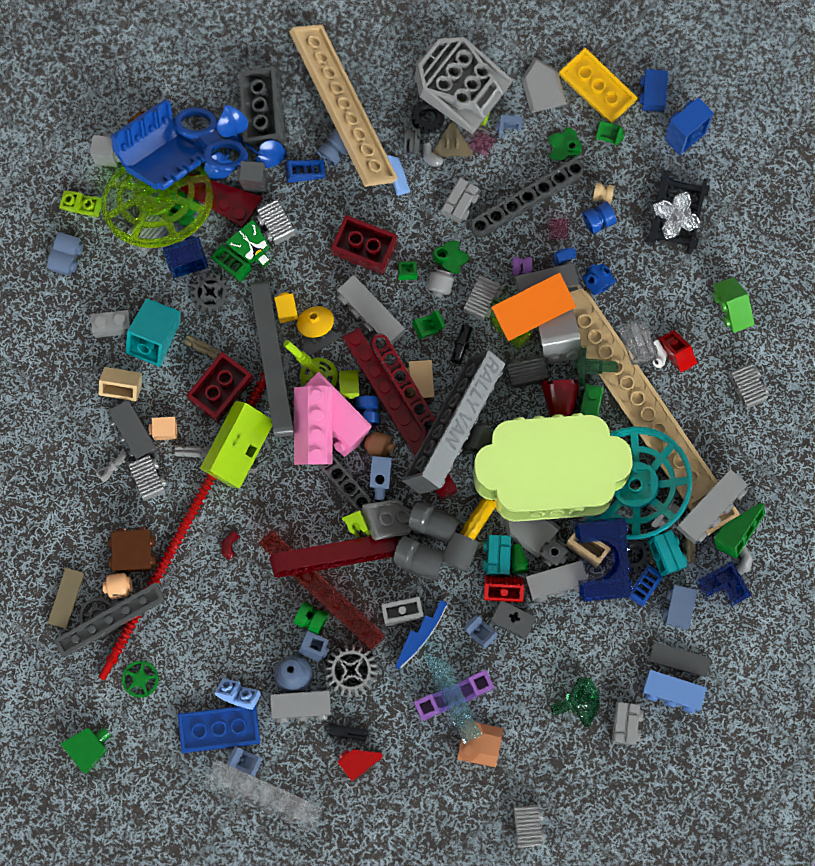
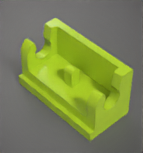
(356, 522)

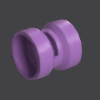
(526, 265)

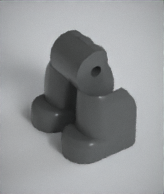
(440, 527)

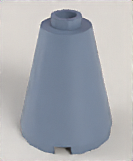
(296, 681)

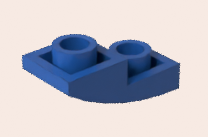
(563, 256)

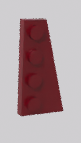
(228, 201)

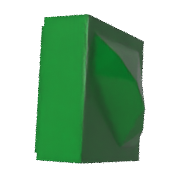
(407, 270)

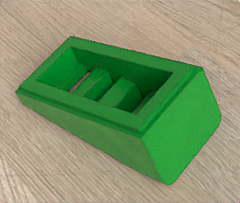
(240, 271)

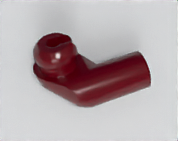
(226, 545)

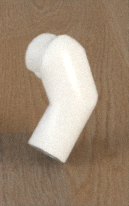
(660, 360)

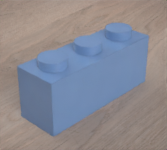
(673, 691)

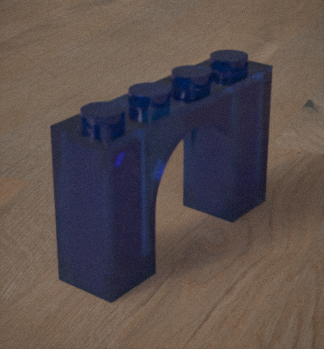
(616, 581)

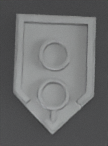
(542, 87)
(387, 519)
(532, 533)

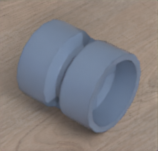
(333, 149)

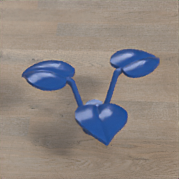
(229, 126)

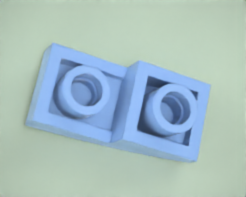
(236, 694)

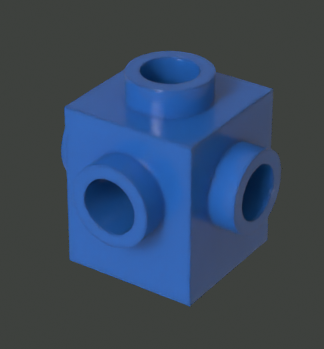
(598, 278)

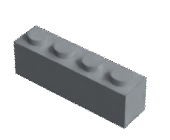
(369, 310)
(712, 506)

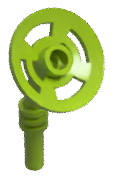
(312, 364)

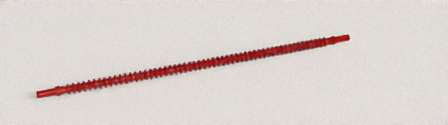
(112, 658)

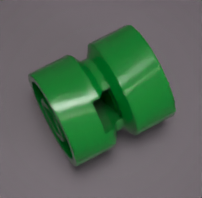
(317, 621)

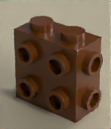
(132, 550)

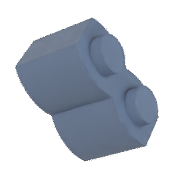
(64, 254)

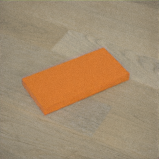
(533, 306)

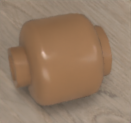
(379, 444)

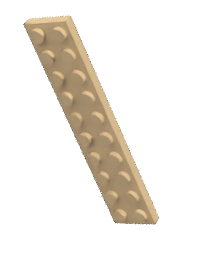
(343, 105)

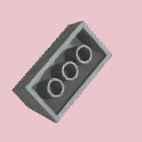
(262, 105)

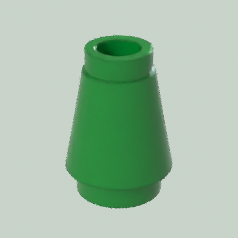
(519, 562)

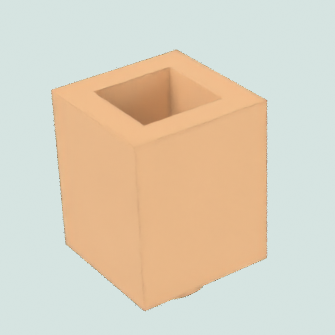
(163, 428)

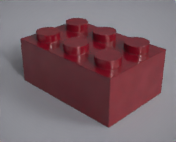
(364, 244)
(219, 387)

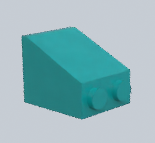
(152, 332)

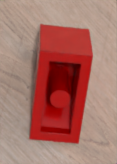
(678, 351)
(357, 762)

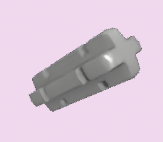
(191, 451)

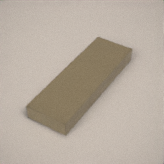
(66, 598)

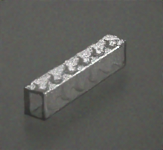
(264, 795)

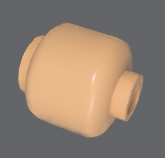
(117, 586)

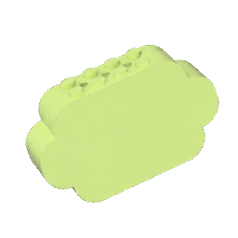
(552, 467)

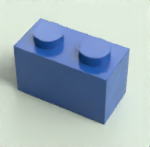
(654, 90)

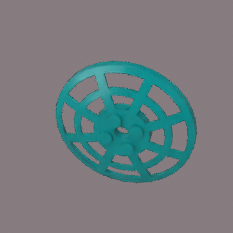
(649, 483)

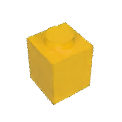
(286, 307)

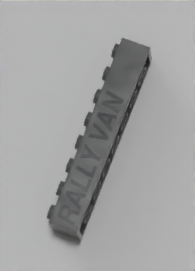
(454, 422)

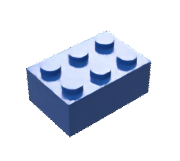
(688, 125)

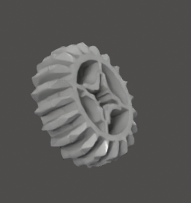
(338, 660)

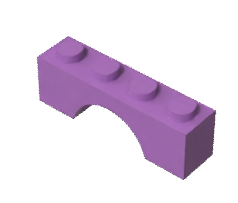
(471, 688)

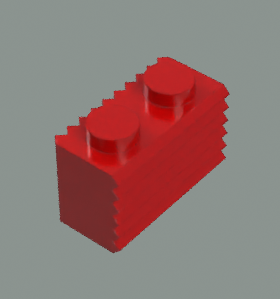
(503, 588)

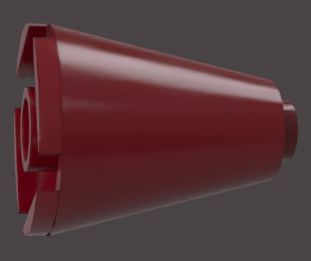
(560, 396)

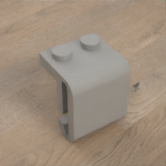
(560, 338)

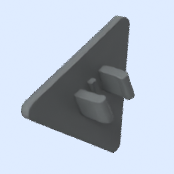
(313, 345)

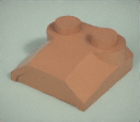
(483, 749)

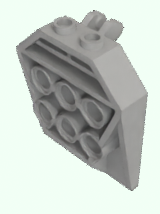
(477, 102)

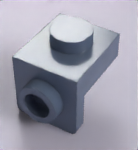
(509, 121)
(480, 631)
(244, 761)

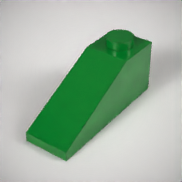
(737, 532)

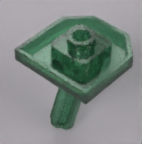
(591, 366)
(581, 700)

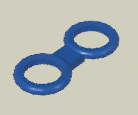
(210, 139)

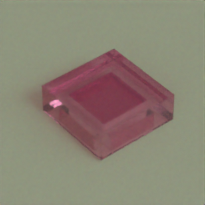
(482, 144)
(558, 228)

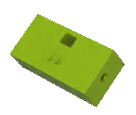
(237, 444)

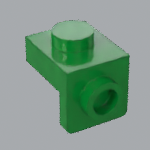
(610, 132)
(429, 325)

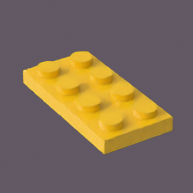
(598, 86)

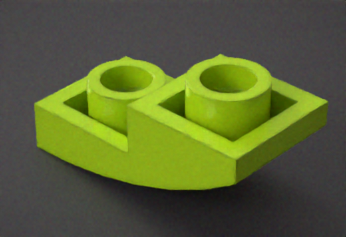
(80, 203)
(349, 383)

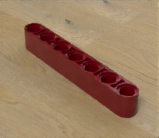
(403, 384)
(332, 555)

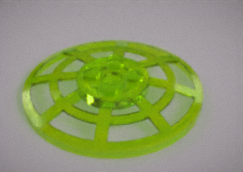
(156, 206)

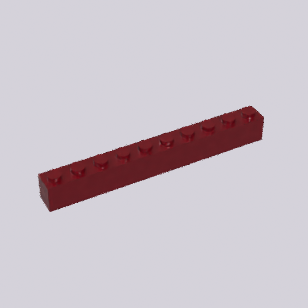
(391, 400)

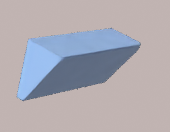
(400, 185)

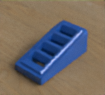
(297, 177)
(636, 598)

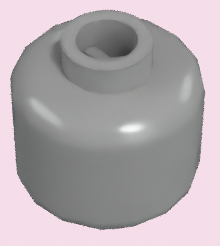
(440, 283)

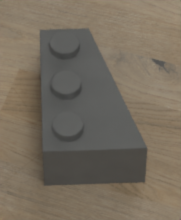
(567, 270)

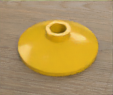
(315, 322)

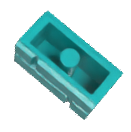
(667, 553)
(498, 555)

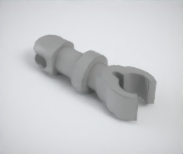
(105, 472)

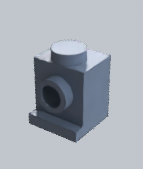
(313, 640)

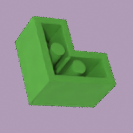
(734, 303)

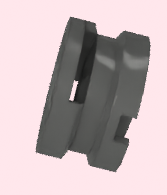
(414, 141)

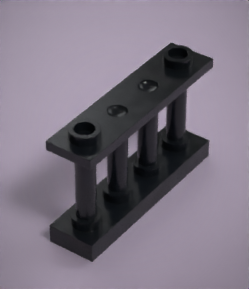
(668, 182)

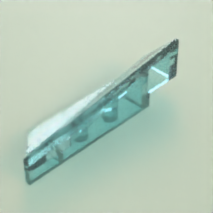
(453, 698)

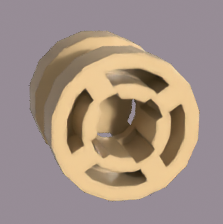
(603, 193)

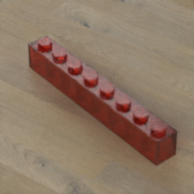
(329, 597)

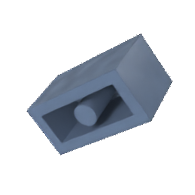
(680, 607)

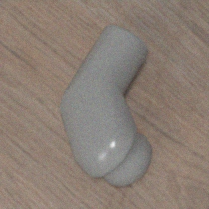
(429, 157)

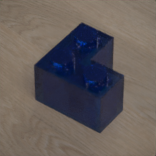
(726, 580)

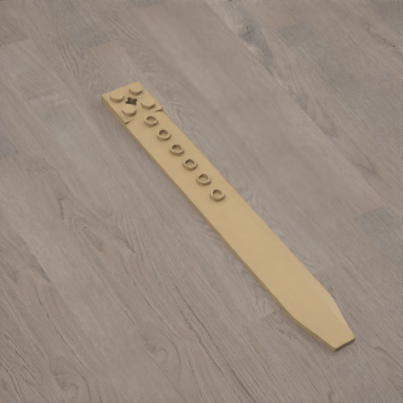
(641, 401)

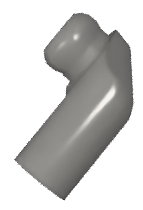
(746, 561)

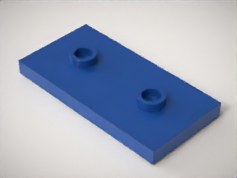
(218, 729)

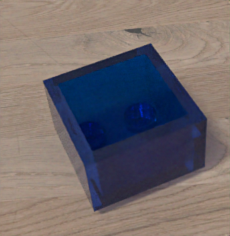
(185, 257)

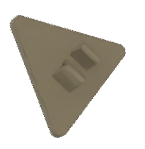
(452, 144)

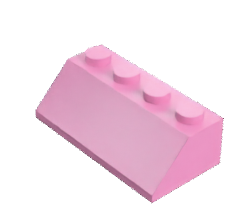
(347, 423)
(313, 425)

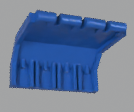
(155, 150)

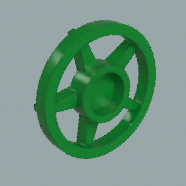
(140, 679)

